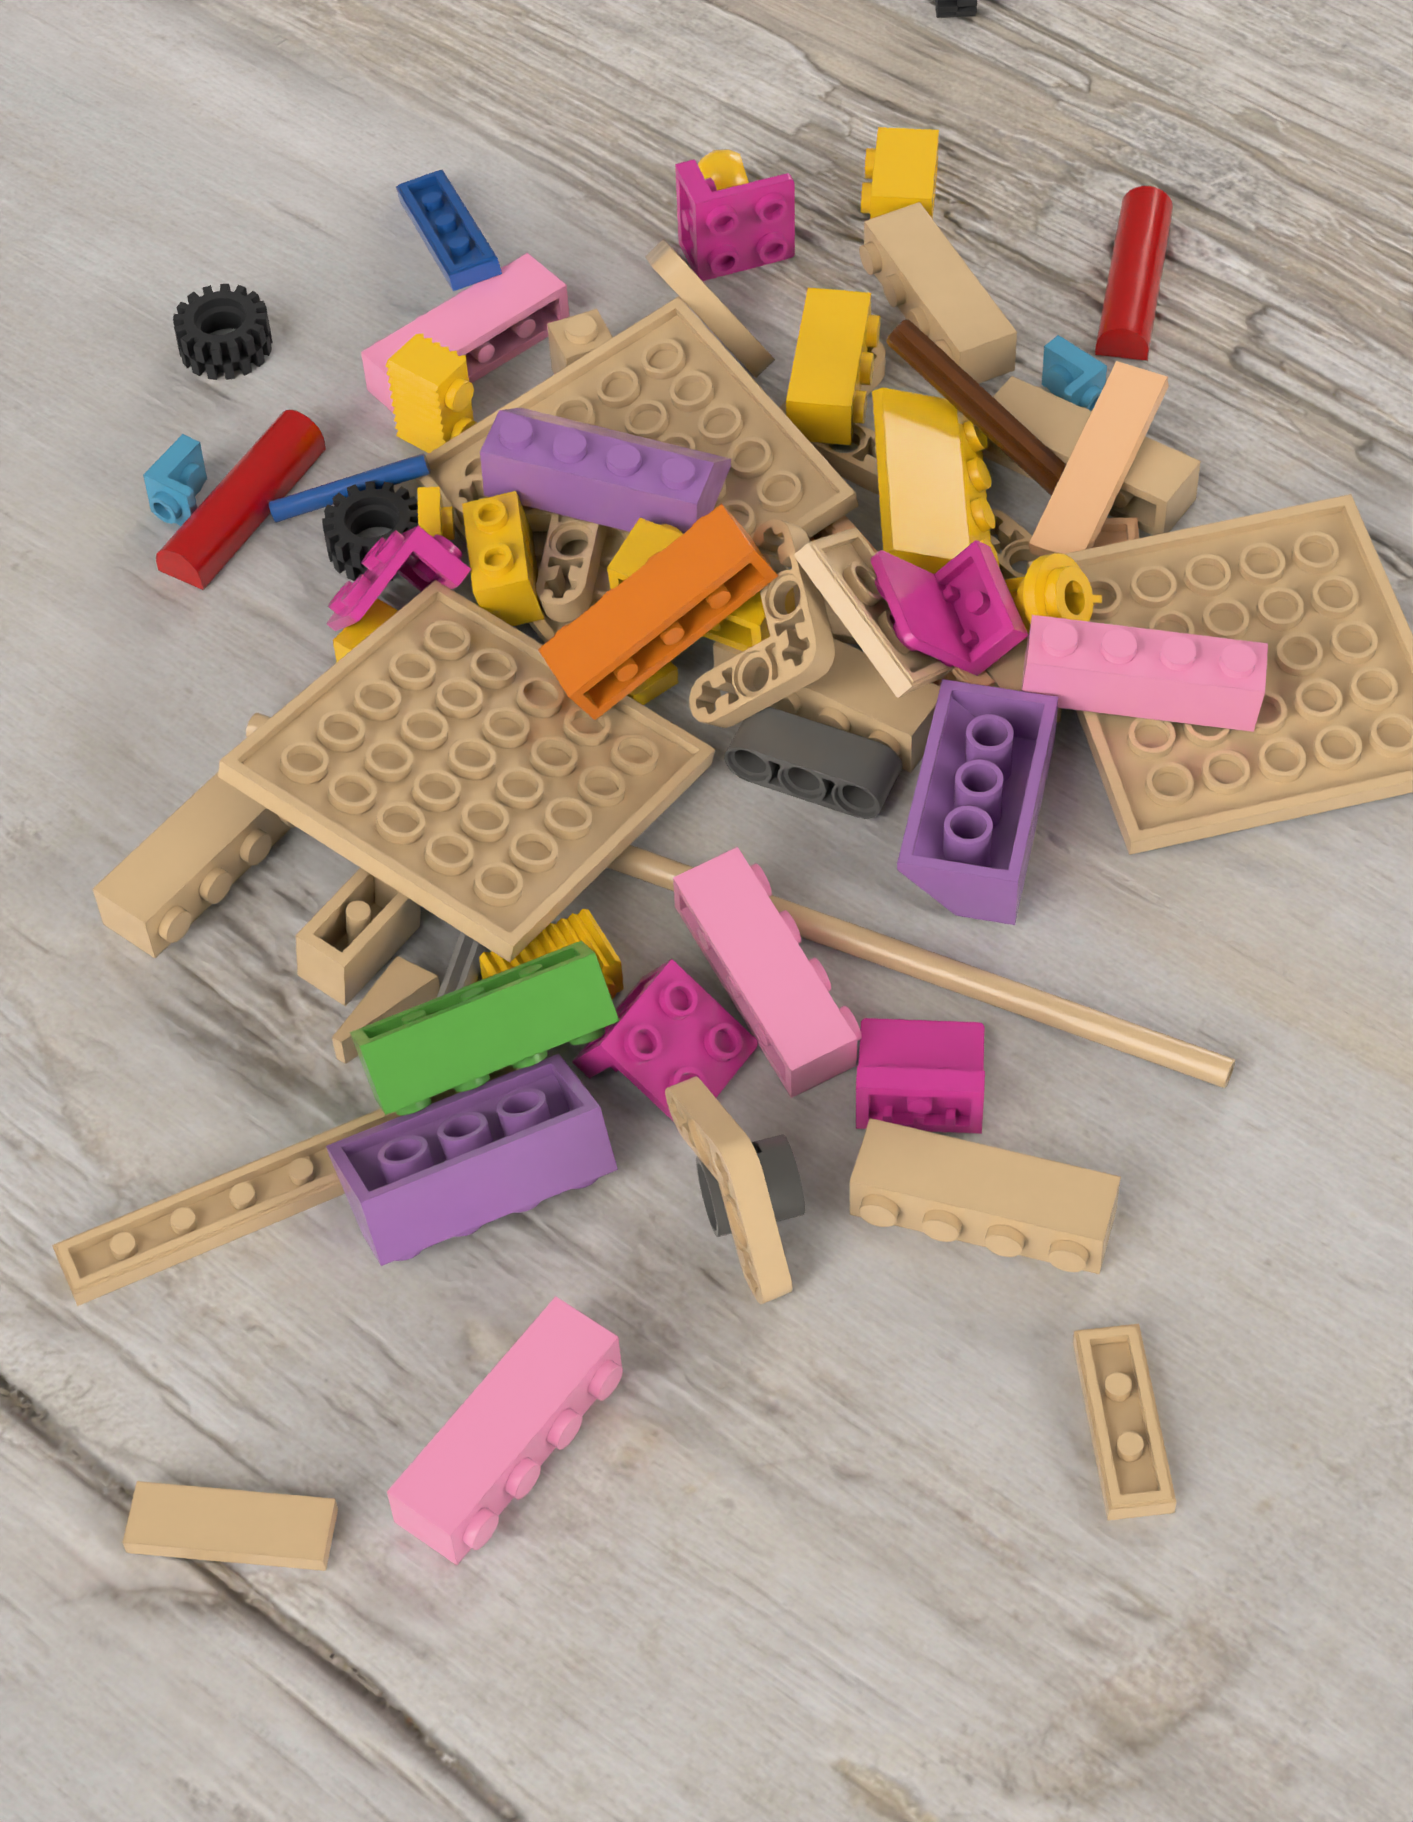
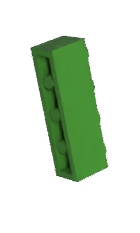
(485, 1028)

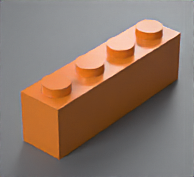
(657, 612)

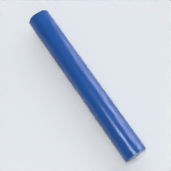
(322, 495)

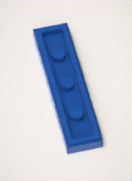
(448, 230)

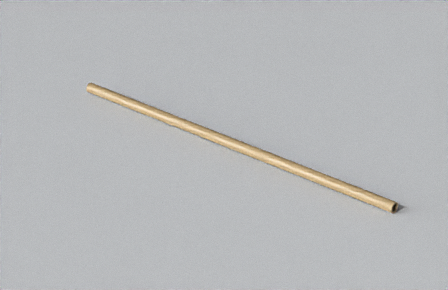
(956, 975)

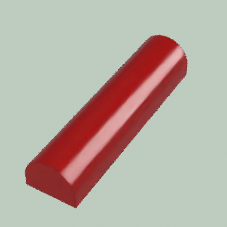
(1135, 274)
(242, 500)

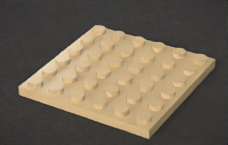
(679, 388)
(1336, 674)
(465, 770)

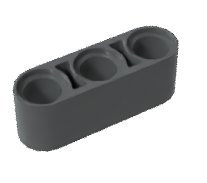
(814, 762)

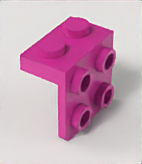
(413, 556)
(955, 614)

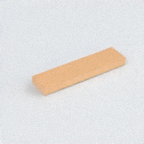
(1100, 461)

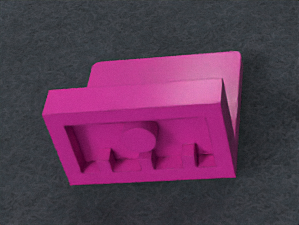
(735, 225)
(668, 1035)
(921, 1074)

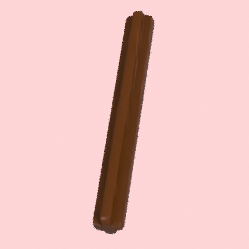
(976, 404)

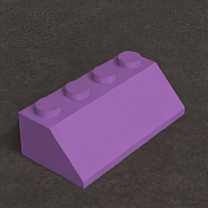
(598, 472)
(979, 798)
(473, 1159)

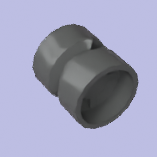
(780, 1177)

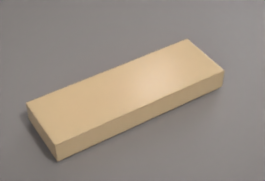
(1124, 1422)
(230, 1525)

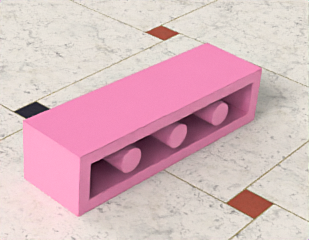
(484, 322)
(1146, 672)
(766, 971)
(506, 1431)

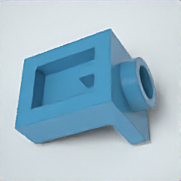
(1072, 373)
(176, 481)

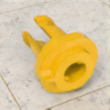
(1053, 589)

